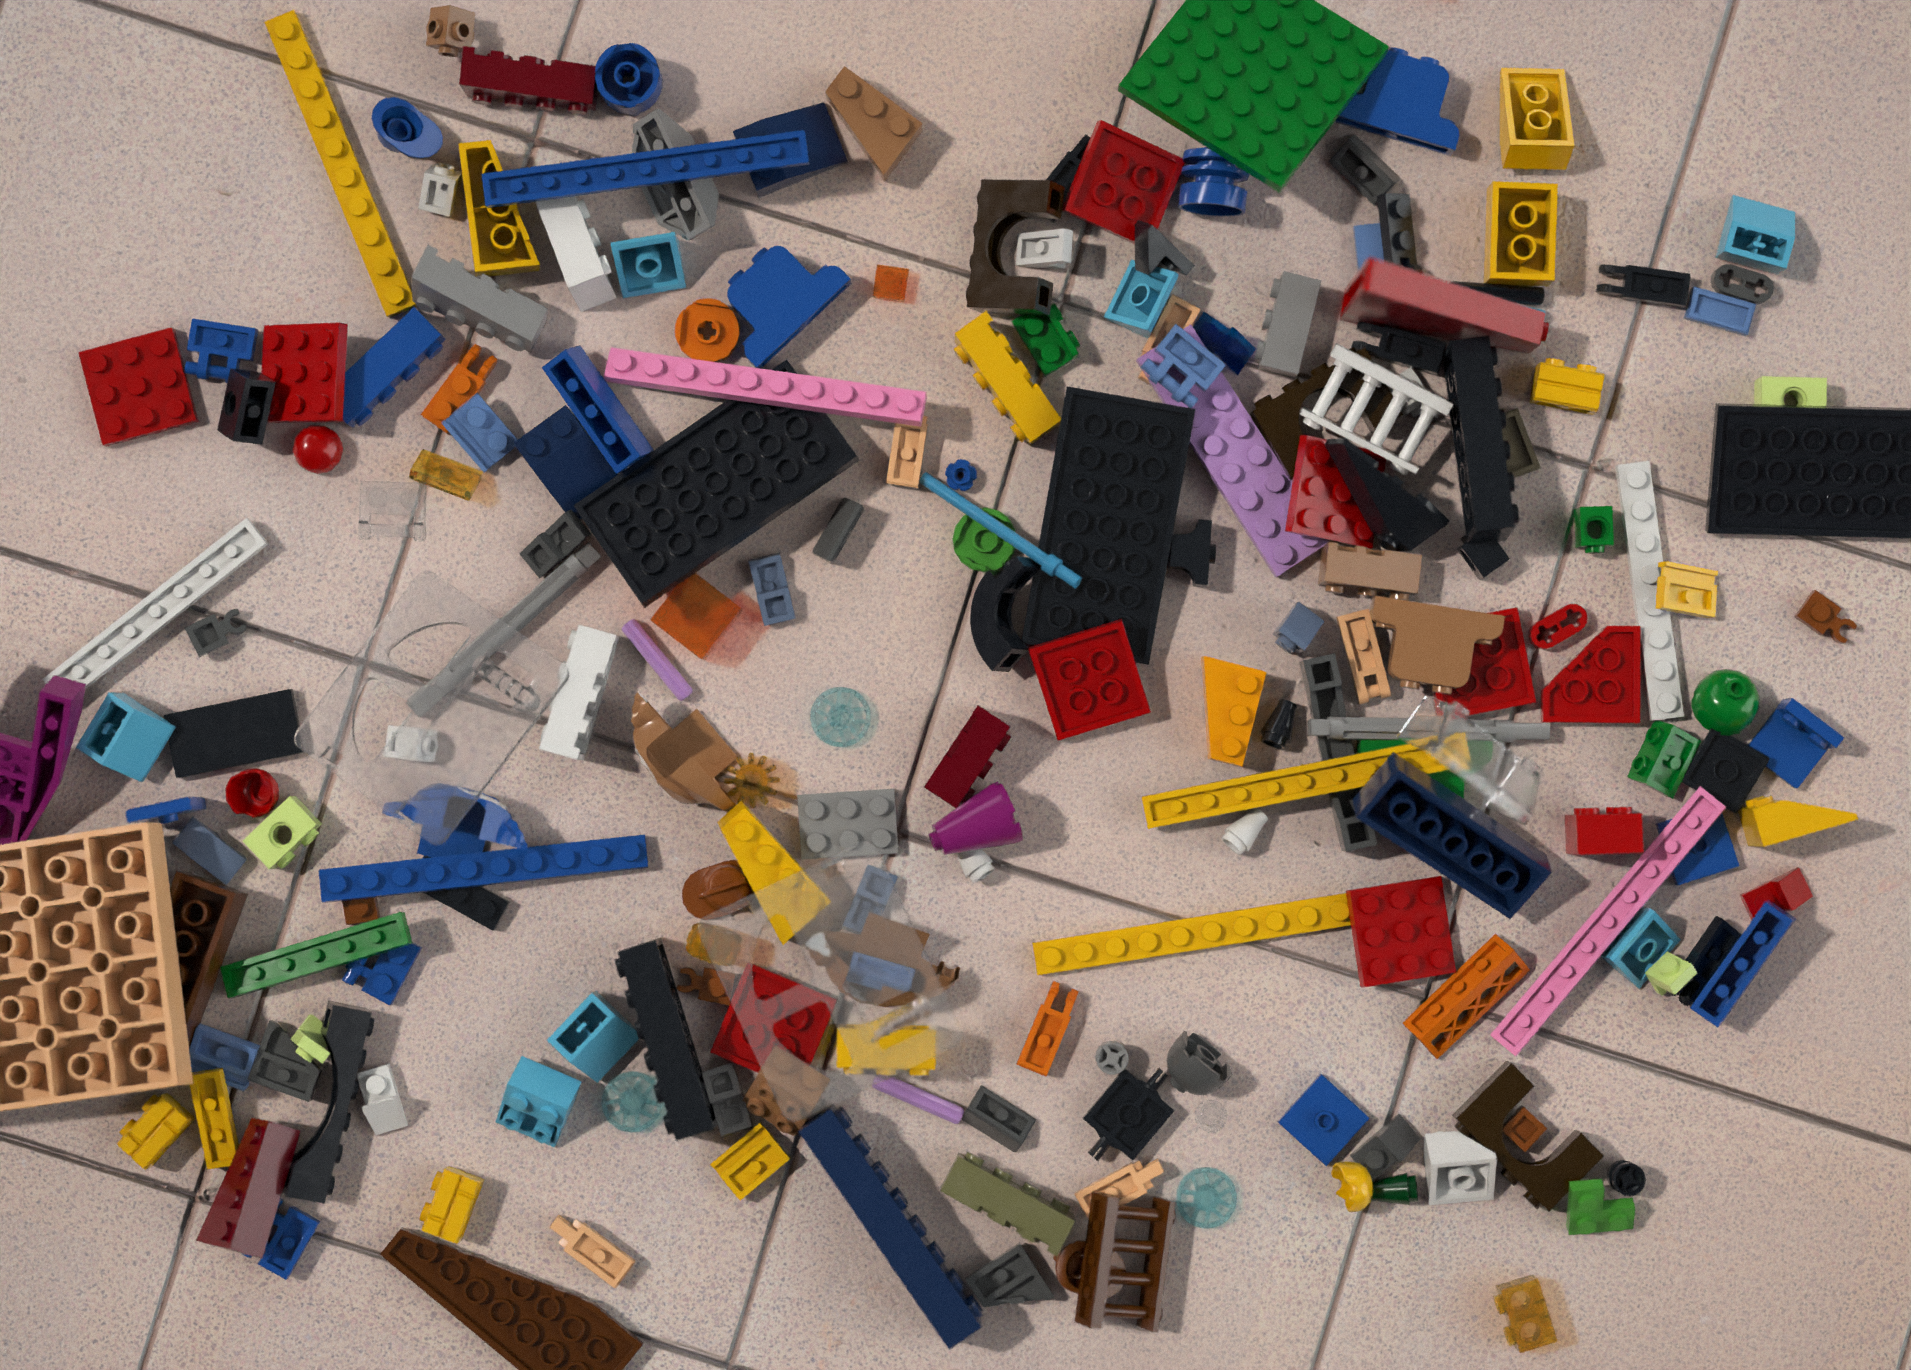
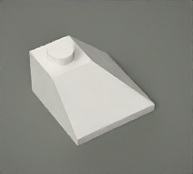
(1457, 1169)

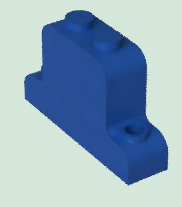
(1404, 103)
(780, 300)

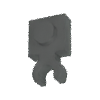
(210, 634)

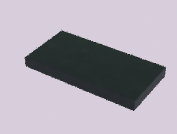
(233, 733)

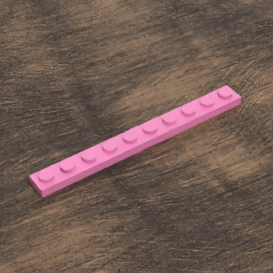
(765, 387)
(1608, 921)

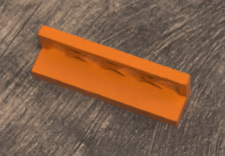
(1463, 993)

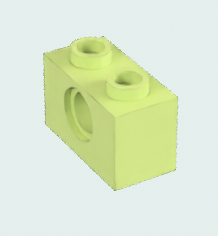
(1806, 390)
(264, 838)

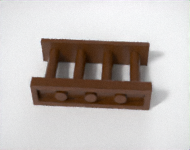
(1097, 1260)

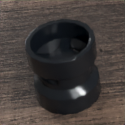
(1631, 1181)

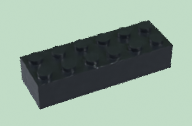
(1479, 440)
(667, 1038)

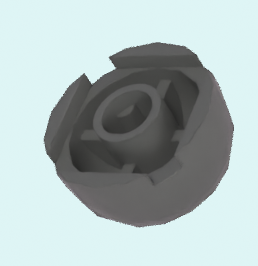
(1195, 1065)

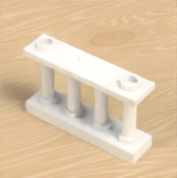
(1373, 377)

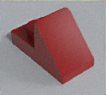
(1785, 891)

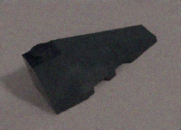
(1387, 508)

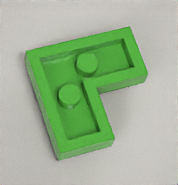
(1592, 1214)

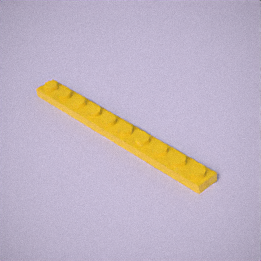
(340, 163)
(1277, 786)
(1191, 934)

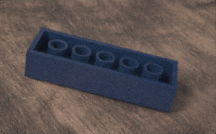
(1451, 835)

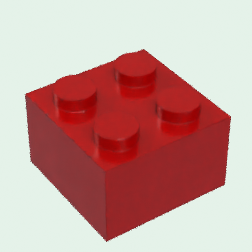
(1604, 833)

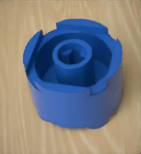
(628, 60)

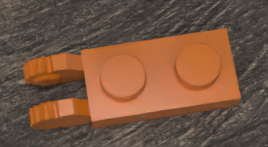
(458, 388)
(1046, 1032)

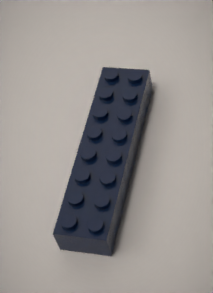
(891, 1226)

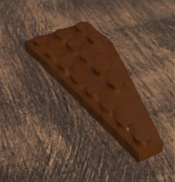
(514, 1313)

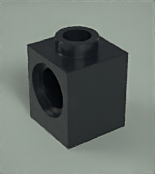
(1482, 557)

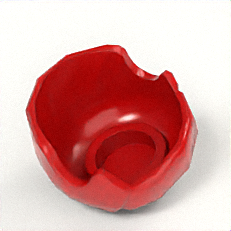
(317, 449)
(252, 792)

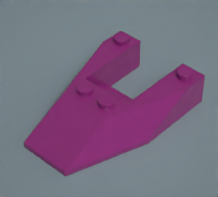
(35, 769)

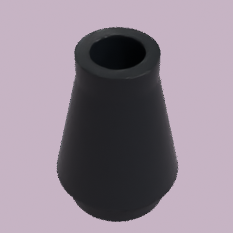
(1279, 726)

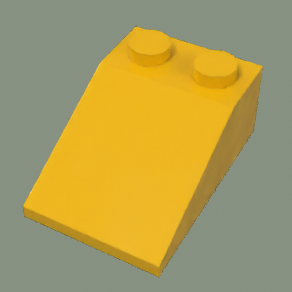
(1535, 119)
(1775, 821)

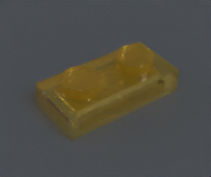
(445, 474)

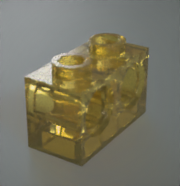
(1532, 1310)

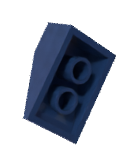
(822, 142)
(565, 459)

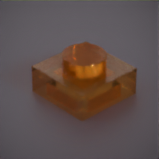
(890, 283)

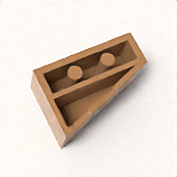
(874, 121)
(1369, 571)

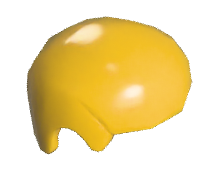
(1355, 1185)

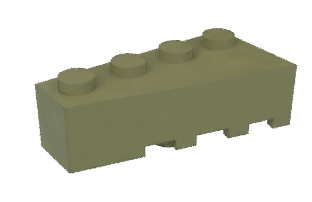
(1009, 1202)

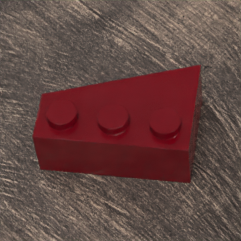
(968, 757)

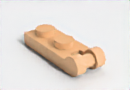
(1363, 655)

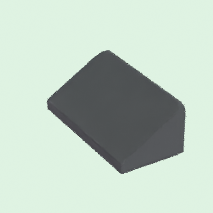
(1364, 169)
(838, 530)
(998, 1119)

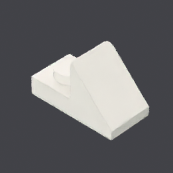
(1044, 248)
(381, 1099)

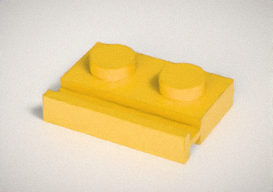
(1686, 590)
(750, 1161)

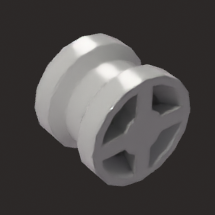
(1114, 1062)

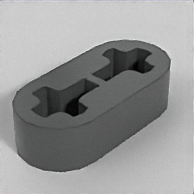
(1743, 276)

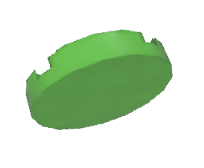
(980, 547)

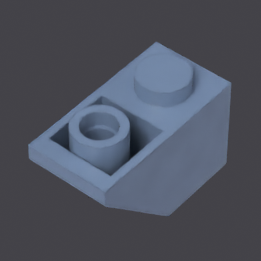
(1297, 629)

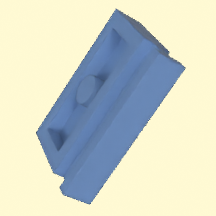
(480, 432)
(219, 1049)

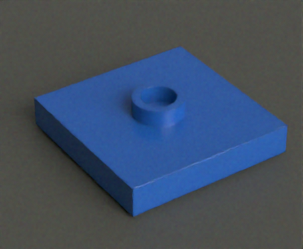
(165, 811)
(1709, 855)
(1323, 1119)

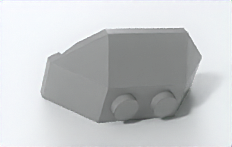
(682, 206)

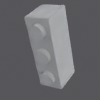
(1287, 324)

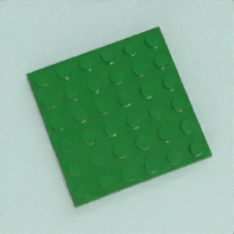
(1254, 78)

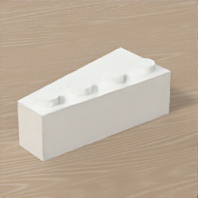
(577, 251)
(579, 700)

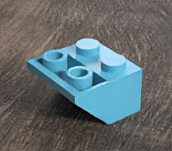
(1757, 235)
(125, 736)
(594, 1037)
(538, 1101)

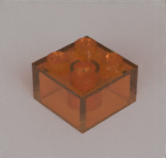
(697, 615)

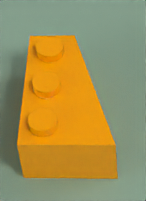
(1231, 705)

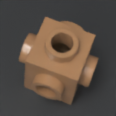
(450, 29)

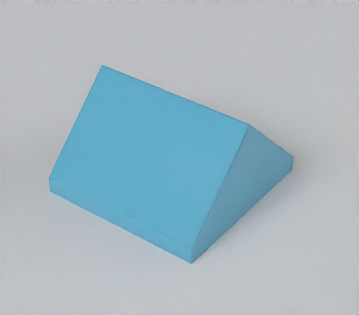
(648, 264)
(1141, 299)
(1640, 946)

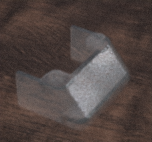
(1475, 757)

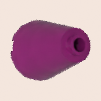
(978, 823)

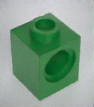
(1604, 518)

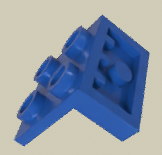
(1794, 741)

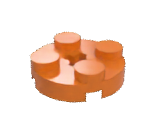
(695, 317)

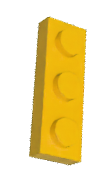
(214, 1117)

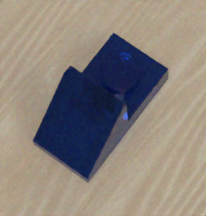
(1224, 343)

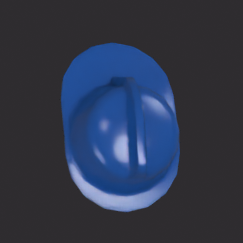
(405, 129)

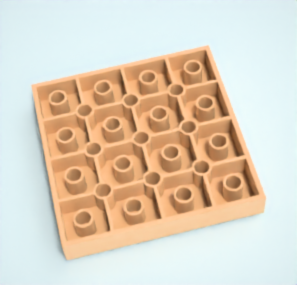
(89, 969)

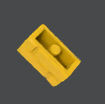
(1566, 386)
(155, 1130)
(451, 1204)

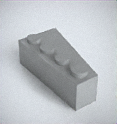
(476, 302)

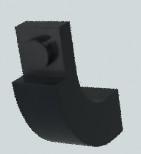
(991, 614)

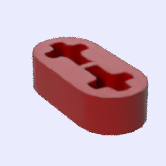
(1561, 632)

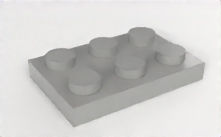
(846, 818)

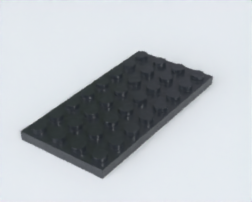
(1810, 471)
(711, 489)
(1110, 516)

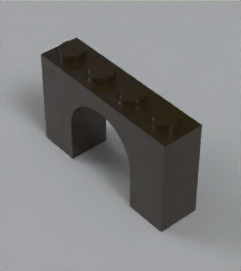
(999, 209)
(1279, 416)
(1544, 1179)

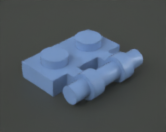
(1187, 357)

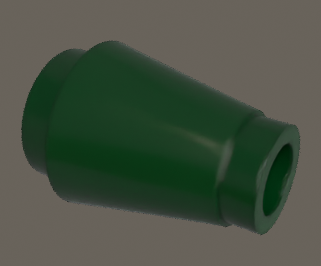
(1396, 1189)

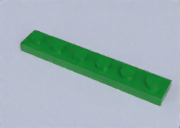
(316, 955)

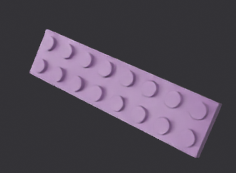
(1241, 467)

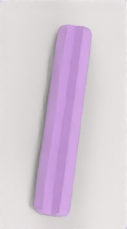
(657, 659)
(921, 1099)

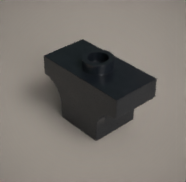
(1194, 553)

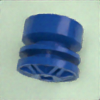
(1213, 185)

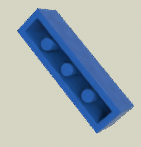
(387, 364)
(597, 408)
(1743, 963)

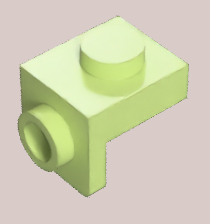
(1670, 974)
(310, 1040)

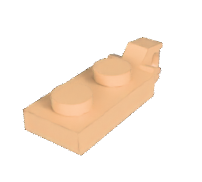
(1175, 312)
(907, 454)
(1126, 1183)
(593, 1250)

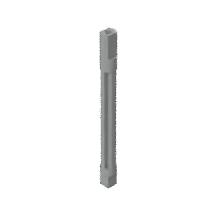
(547, 591)
(1387, 728)

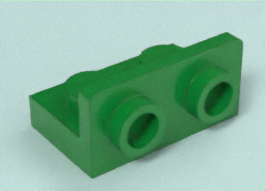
(1047, 340)
(1664, 758)

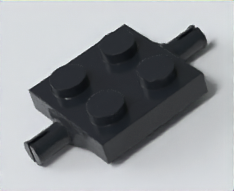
(1128, 1114)

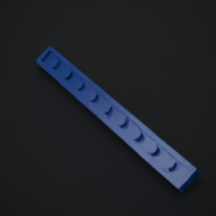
(645, 169)
(483, 868)

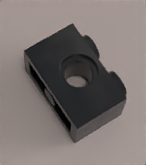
(246, 406)

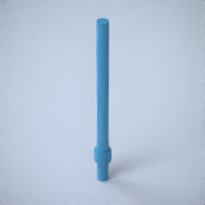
(1049, 563)

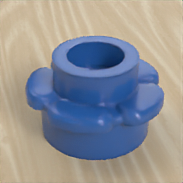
(960, 483)

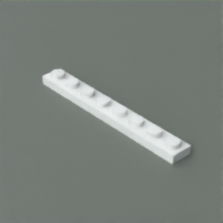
(162, 605)
(1655, 625)

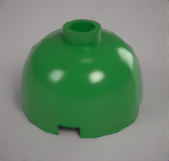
(1725, 701)

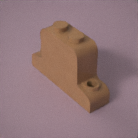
(1432, 641)

